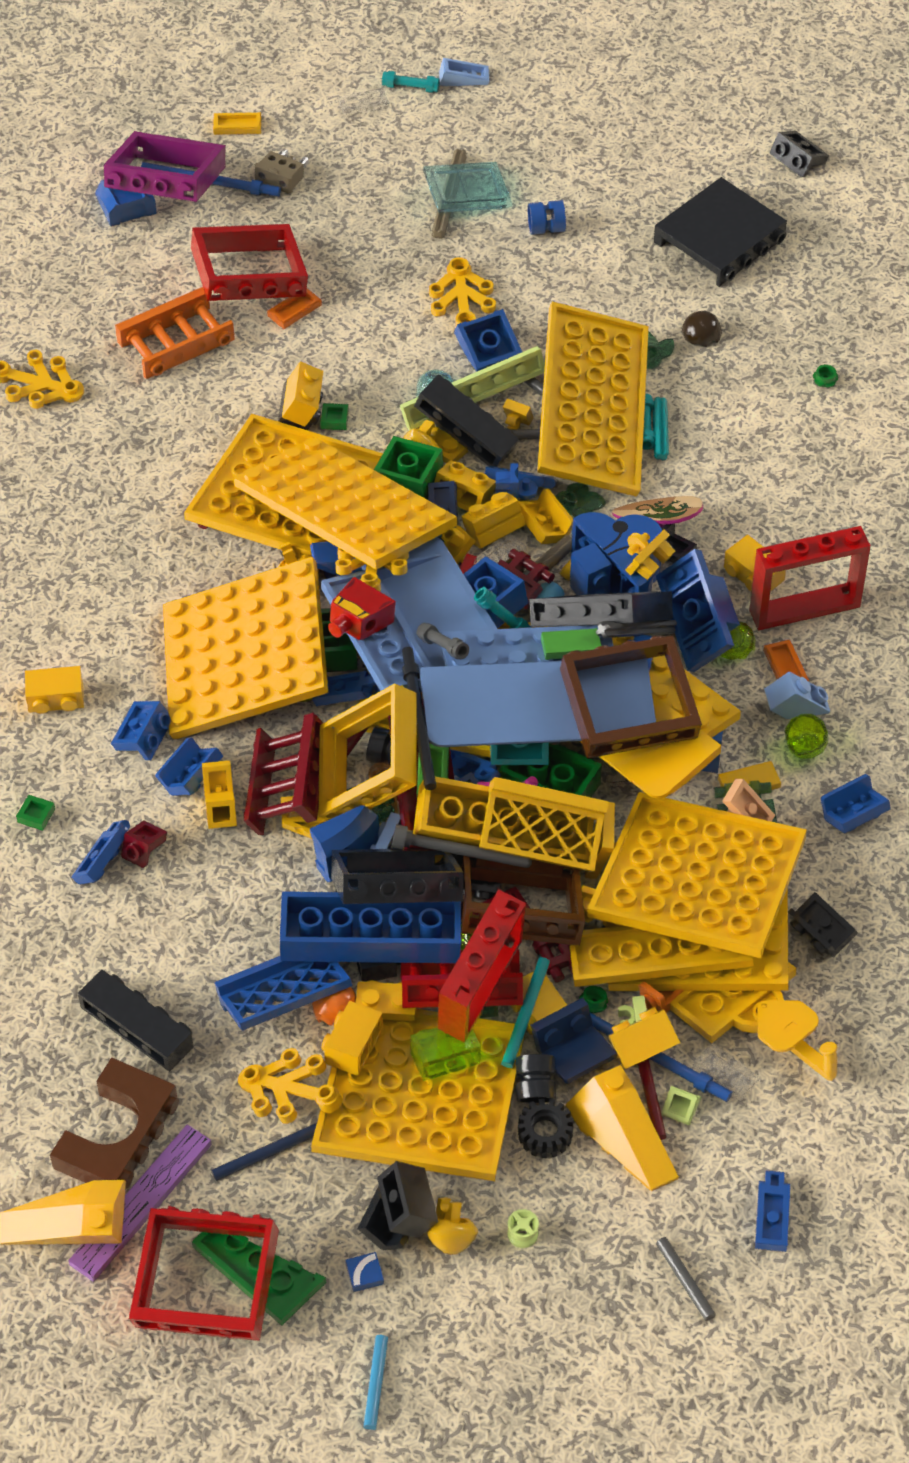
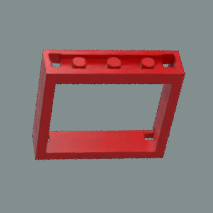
(248, 239)
(804, 552)
(481, 966)
(200, 1323)

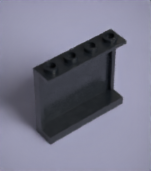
(722, 229)

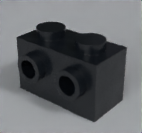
(407, 1199)

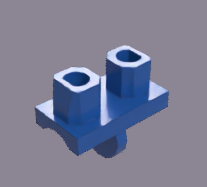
(524, 489)

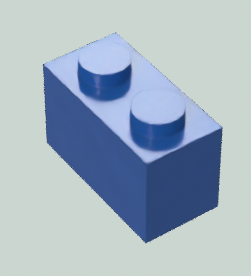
(590, 571)

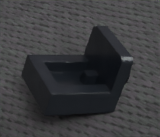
(679, 544)

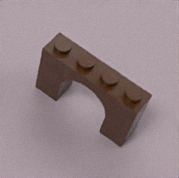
(150, 1101)

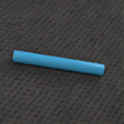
(375, 1382)

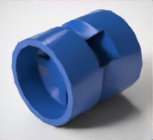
(538, 217)

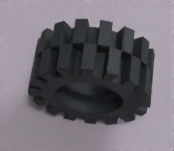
(545, 1144)

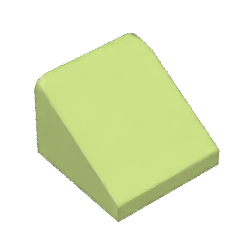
(680, 1105)

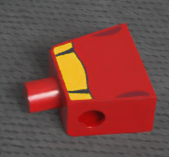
(360, 611)

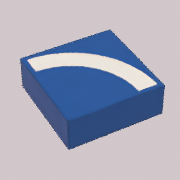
(364, 1272)

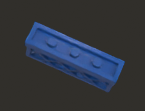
(268, 980)

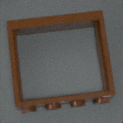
(636, 736)
(538, 924)

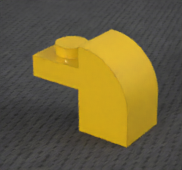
(219, 794)

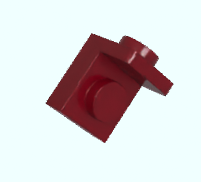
(141, 841)

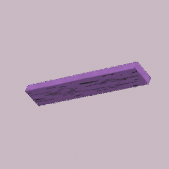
(145, 1194)

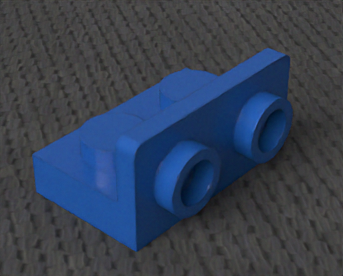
(142, 728)

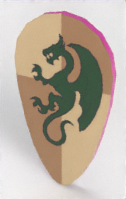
(663, 510)

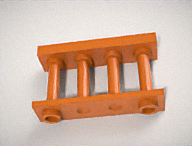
(169, 314)

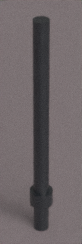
(411, 675)

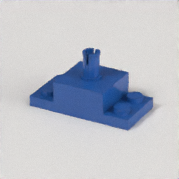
(700, 609)

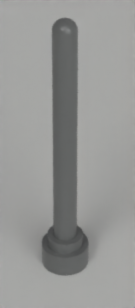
(404, 838)

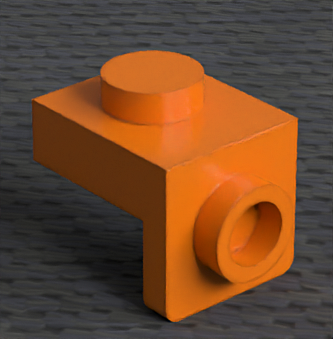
(657, 999)

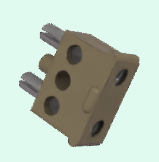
(281, 170)

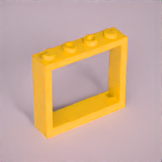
(402, 775)

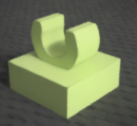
(633, 1012)

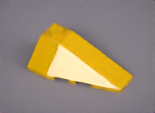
(617, 1120)
(73, 1216)

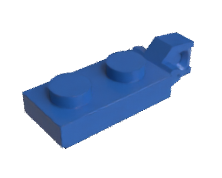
(347, 688)

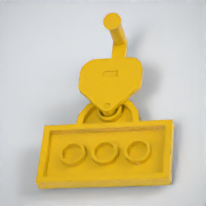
(777, 1021)

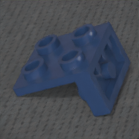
(572, 1041)

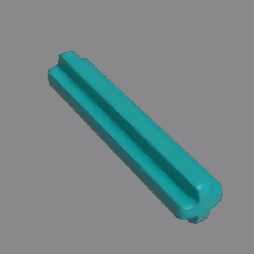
(660, 427)

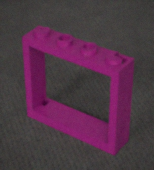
(207, 156)

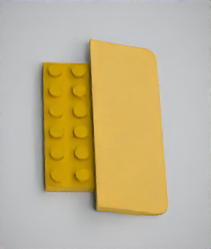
(670, 766)

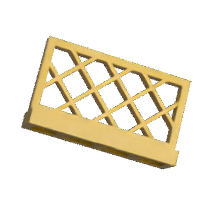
(547, 799)

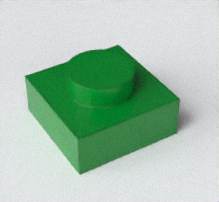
(334, 416)
(35, 812)

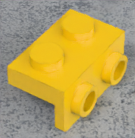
(546, 518)
(384, 998)

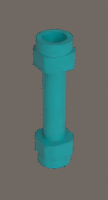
(390, 79)
(648, 434)
(487, 600)

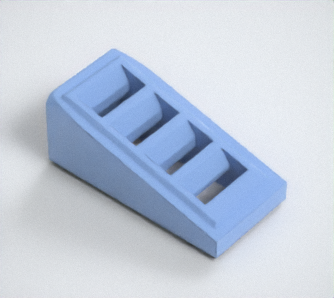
(458, 72)

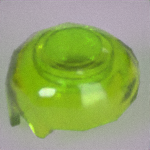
(743, 640)
(806, 736)

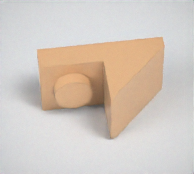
(744, 801)

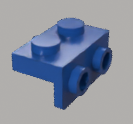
(183, 769)
(853, 804)

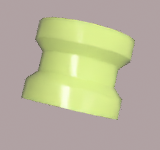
(523, 1221)

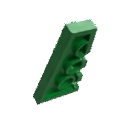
(239, 1262)

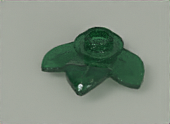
(658, 350)
(579, 500)

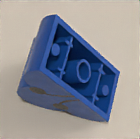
(612, 540)

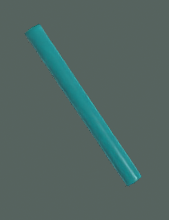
(525, 1012)

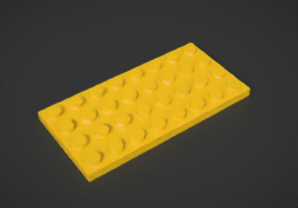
(593, 399)
(345, 502)

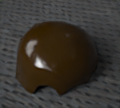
(701, 328)

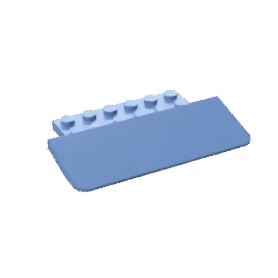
(428, 593)
(517, 697)

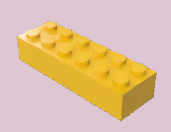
(458, 811)

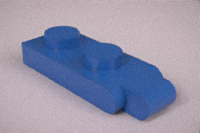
(540, 480)
(465, 763)
(101, 853)
(772, 1212)

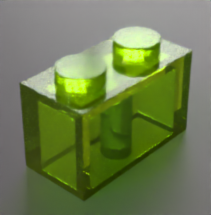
(442, 1054)

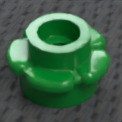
(825, 376)
(596, 998)

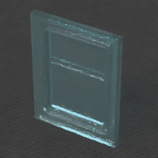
(467, 187)

